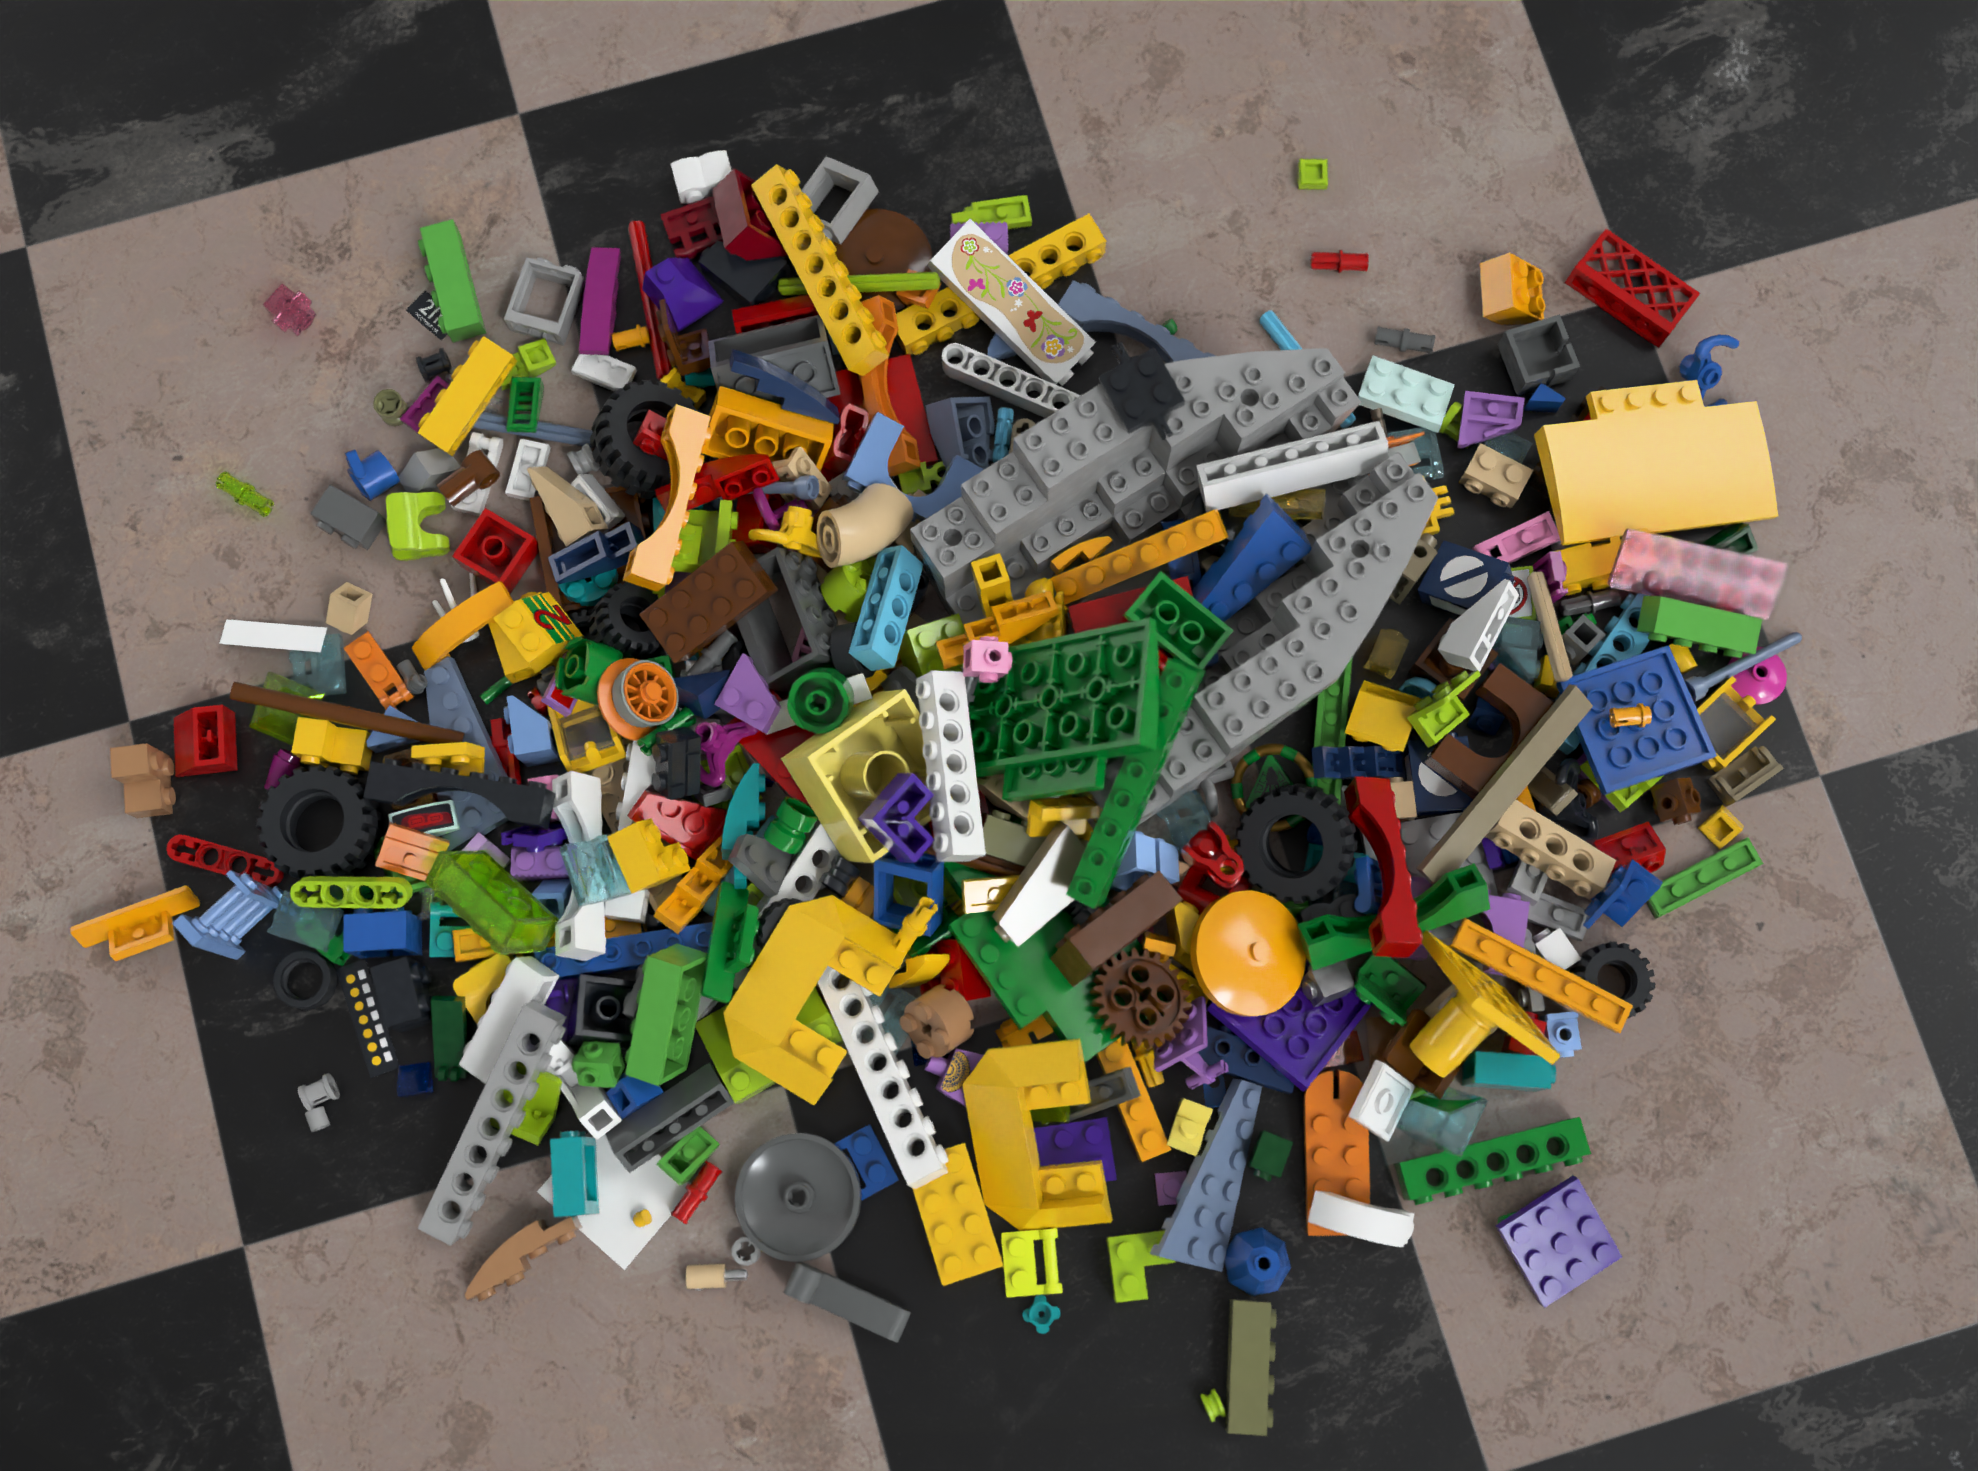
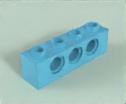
(886, 608)

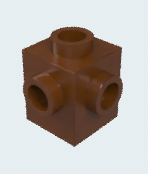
(1676, 800)

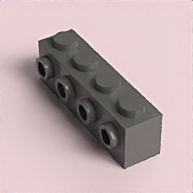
(669, 1117)

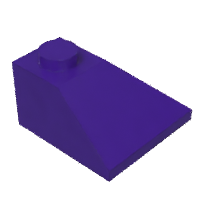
(683, 288)

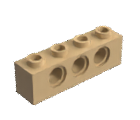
(1552, 850)

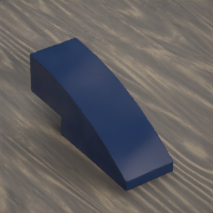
(595, 554)

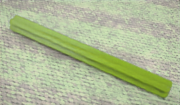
(873, 283)

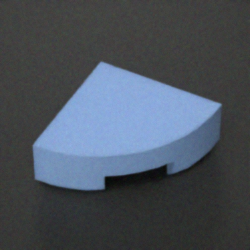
(999, 349)

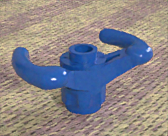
(1702, 368)

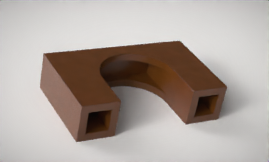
(1522, 708)

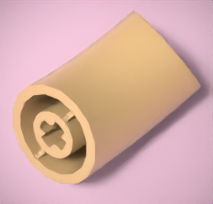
(863, 525)

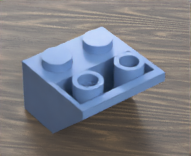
(531, 735)

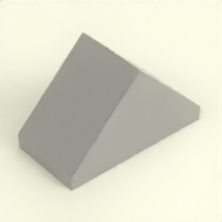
(427, 470)

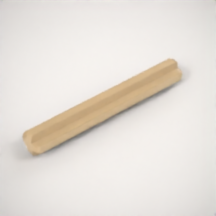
(1549, 627)

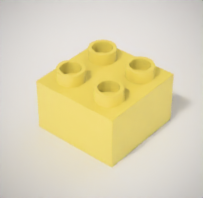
(853, 765)

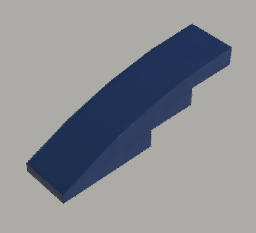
(793, 392)
(1357, 761)

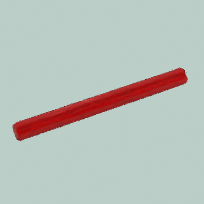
(643, 263)

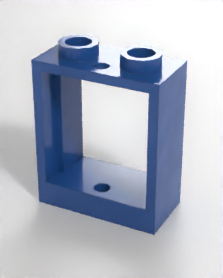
(925, 870)

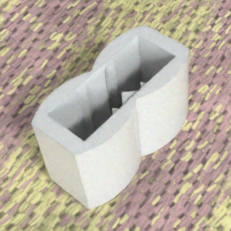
(700, 175)

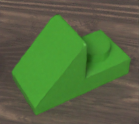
(688, 1155)

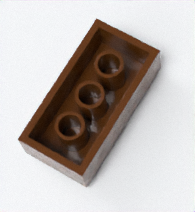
(708, 601)
(1114, 927)

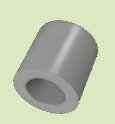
(317, 1119)

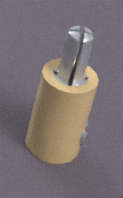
(712, 1276)

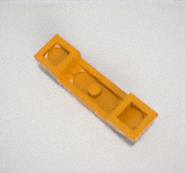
(461, 624)

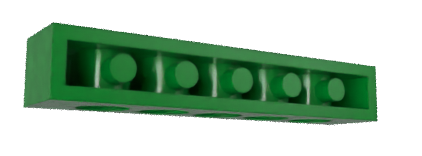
(1567, 1133)

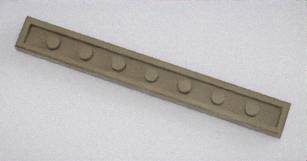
(1506, 785)

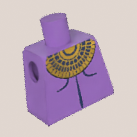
(953, 1072)

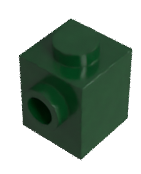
(1269, 1155)

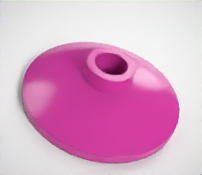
(1761, 688)

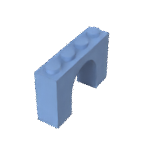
(871, 466)

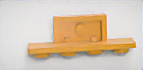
(137, 925)

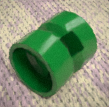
(789, 828)

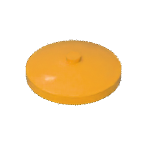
(1247, 953)

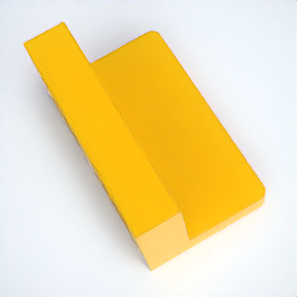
(1071, 811)

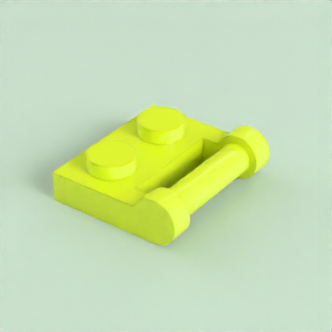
(1020, 1263)

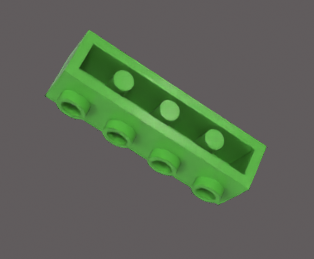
(452, 281)
(1698, 625)

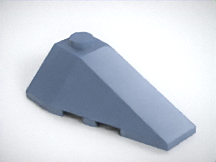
(962, 428)

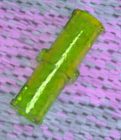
(244, 494)

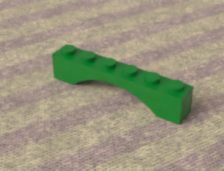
(1450, 899)

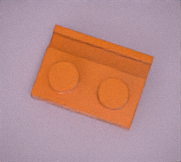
(409, 851)

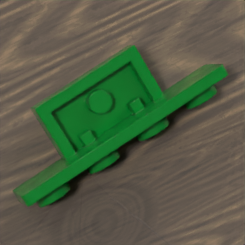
(730, 942)

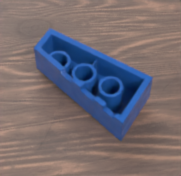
(1252, 561)

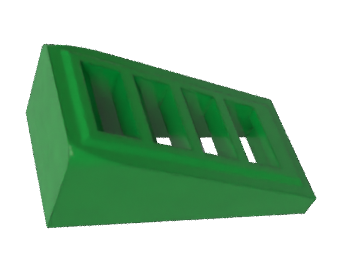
(525, 385)

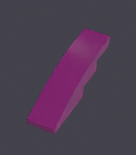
(599, 301)

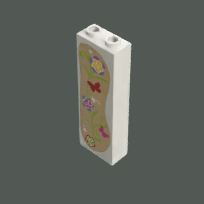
(1012, 304)

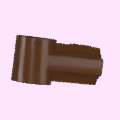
(474, 474)

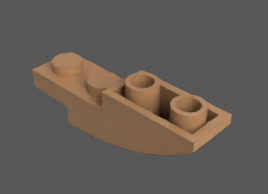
(510, 1259)

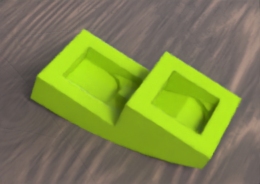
(531, 361)

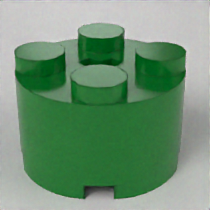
(582, 668)
(820, 717)

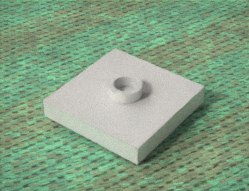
(1381, 1100)

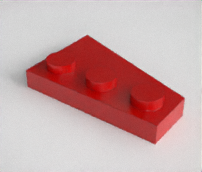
(681, 821)

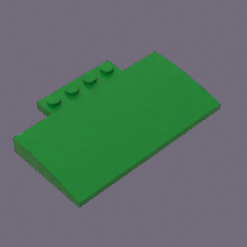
(1068, 710)
(1025, 975)

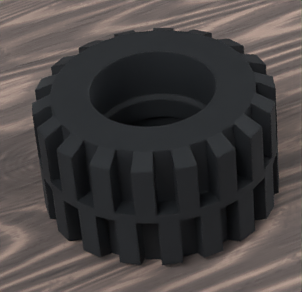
(611, 629)
(1628, 963)

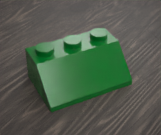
(1182, 623)

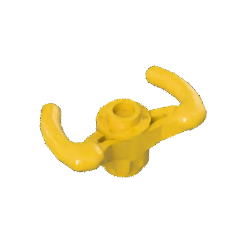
(794, 532)

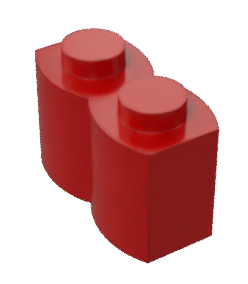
(846, 438)

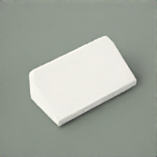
(592, 489)

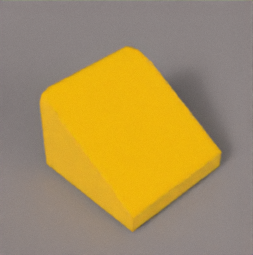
(1721, 827)

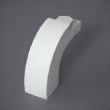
(589, 1102)
(1361, 1219)

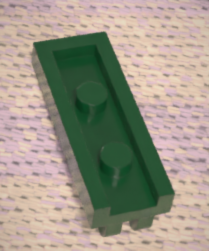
(449, 1036)

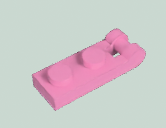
(1522, 539)

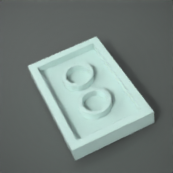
(1405, 393)

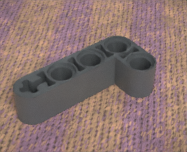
(847, 1301)

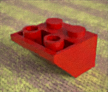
(205, 741)
(958, 973)

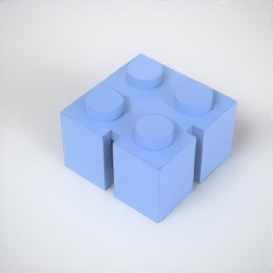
(1146, 856)

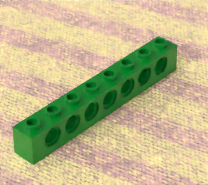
(1133, 789)

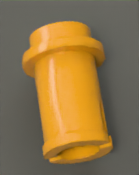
(631, 338)
(1630, 716)

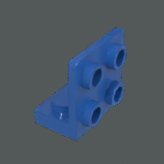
(1624, 894)

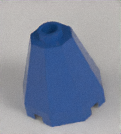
(1243, 1258)

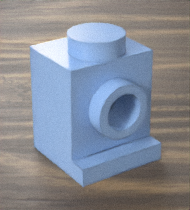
(1555, 1024)

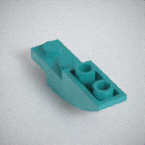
(743, 816)

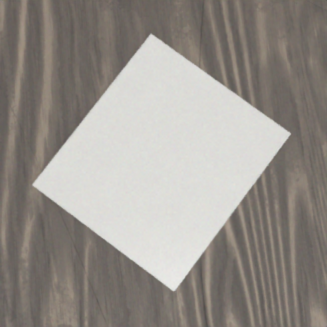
(620, 1198)

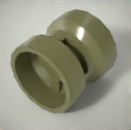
(386, 402)

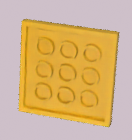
(1471, 1014)

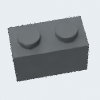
(348, 518)

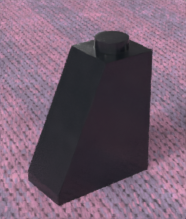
(745, 281)

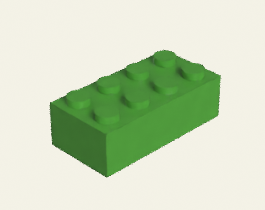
(666, 1014)

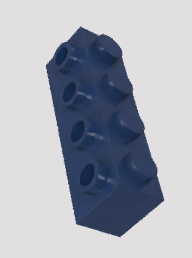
(1242, 1060)

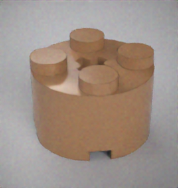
(937, 1021)

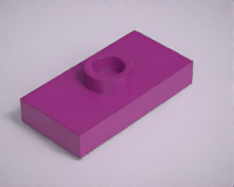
(423, 404)

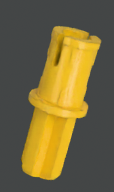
(1146, 1062)

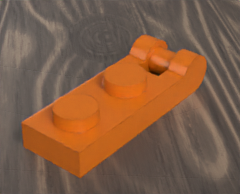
(378, 670)

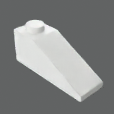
(1477, 629)

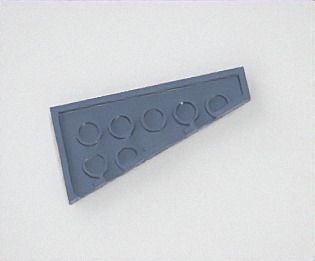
(454, 709)
(1211, 1189)

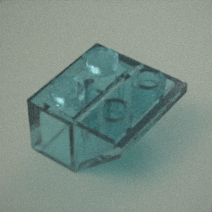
(1519, 646)

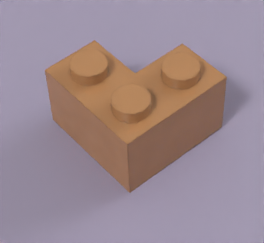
(145, 778)

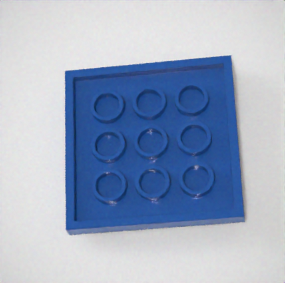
(1632, 753)

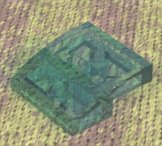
(594, 871)

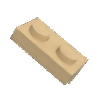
(1495, 476)

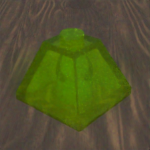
(277, 722)

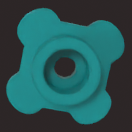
(1041, 1323)

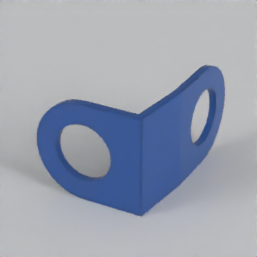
(1214, 1096)

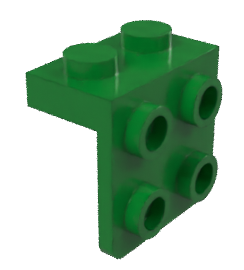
(1388, 987)

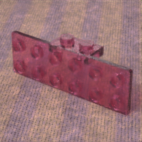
(1697, 574)

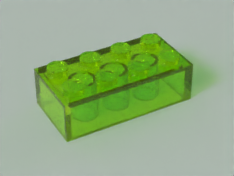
(491, 902)

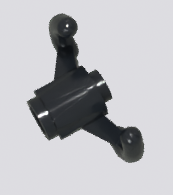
(1575, 811)

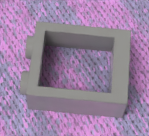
(836, 173)
(535, 326)

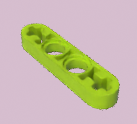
(351, 892)

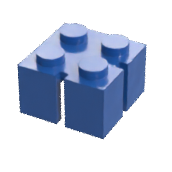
(375, 933)

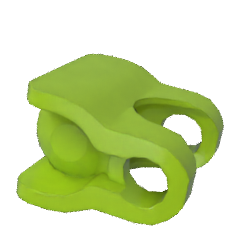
(403, 523)

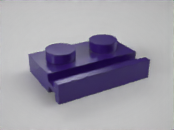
(535, 838)

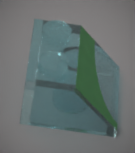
(1444, 1121)

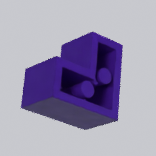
(893, 820)

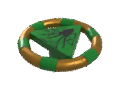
(1270, 777)

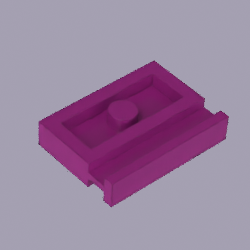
(1555, 573)

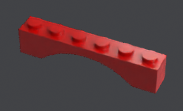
(1374, 813)

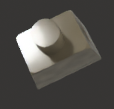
(1418, 563)

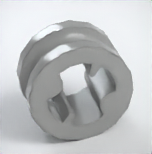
(738, 1246)

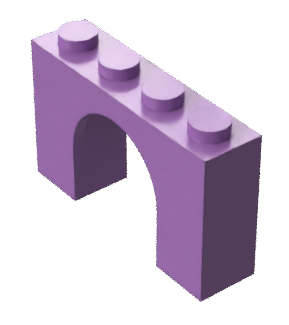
(1505, 918)

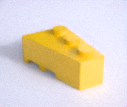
(1590, 564)

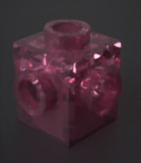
(290, 310)

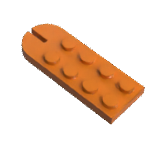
(1334, 1143)

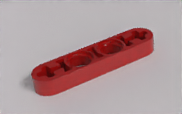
(225, 859)

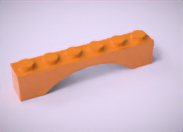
(905, 453)

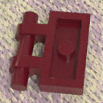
(689, 222)

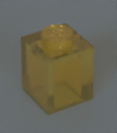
(1386, 652)

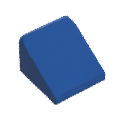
(1545, 400)

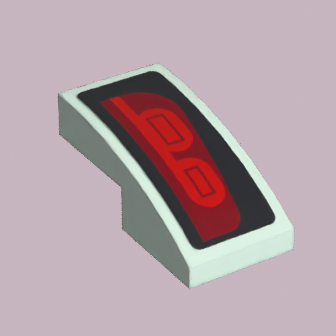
(431, 818)

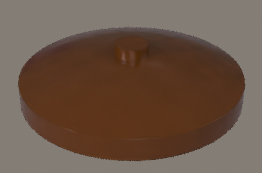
(884, 245)

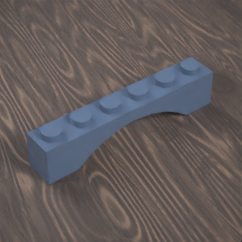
(1104, 314)

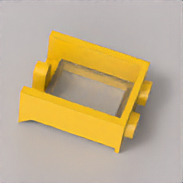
(1730, 723)
(585, 738)

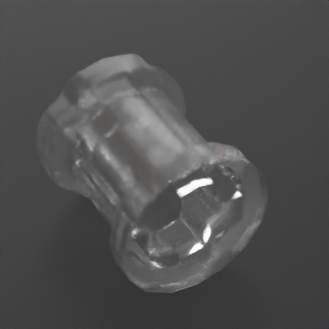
(427, 897)

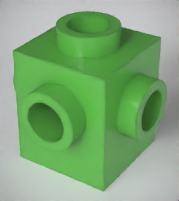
(598, 1064)

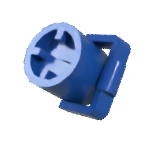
(372, 474)

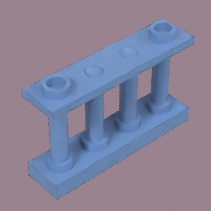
(230, 917)

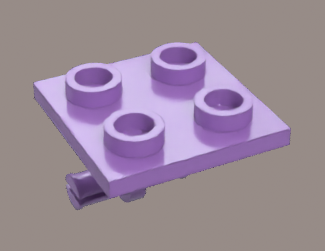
(1186, 1047)

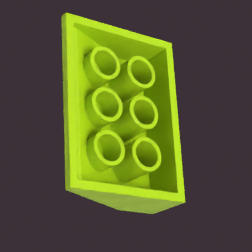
(738, 1077)

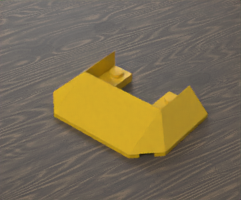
(784, 975)
(998, 1107)

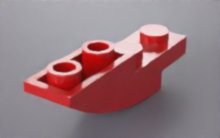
(727, 479)

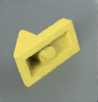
(1189, 1126)

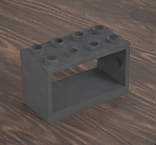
(793, 346)
(762, 631)

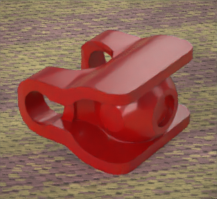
(1211, 851)

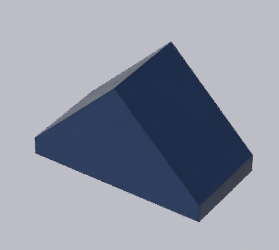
(701, 692)

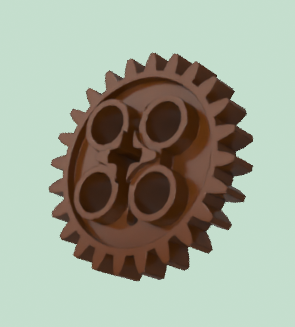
(1125, 1019)

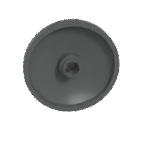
(798, 1197)

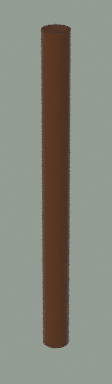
(344, 714)

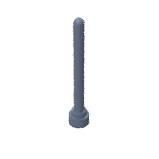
(804, 487)
(1699, 686)

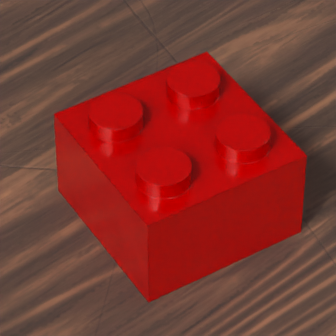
(496, 550)

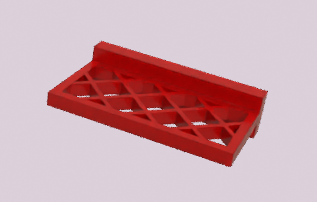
(1621, 301)

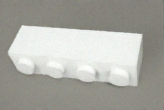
(524, 981)

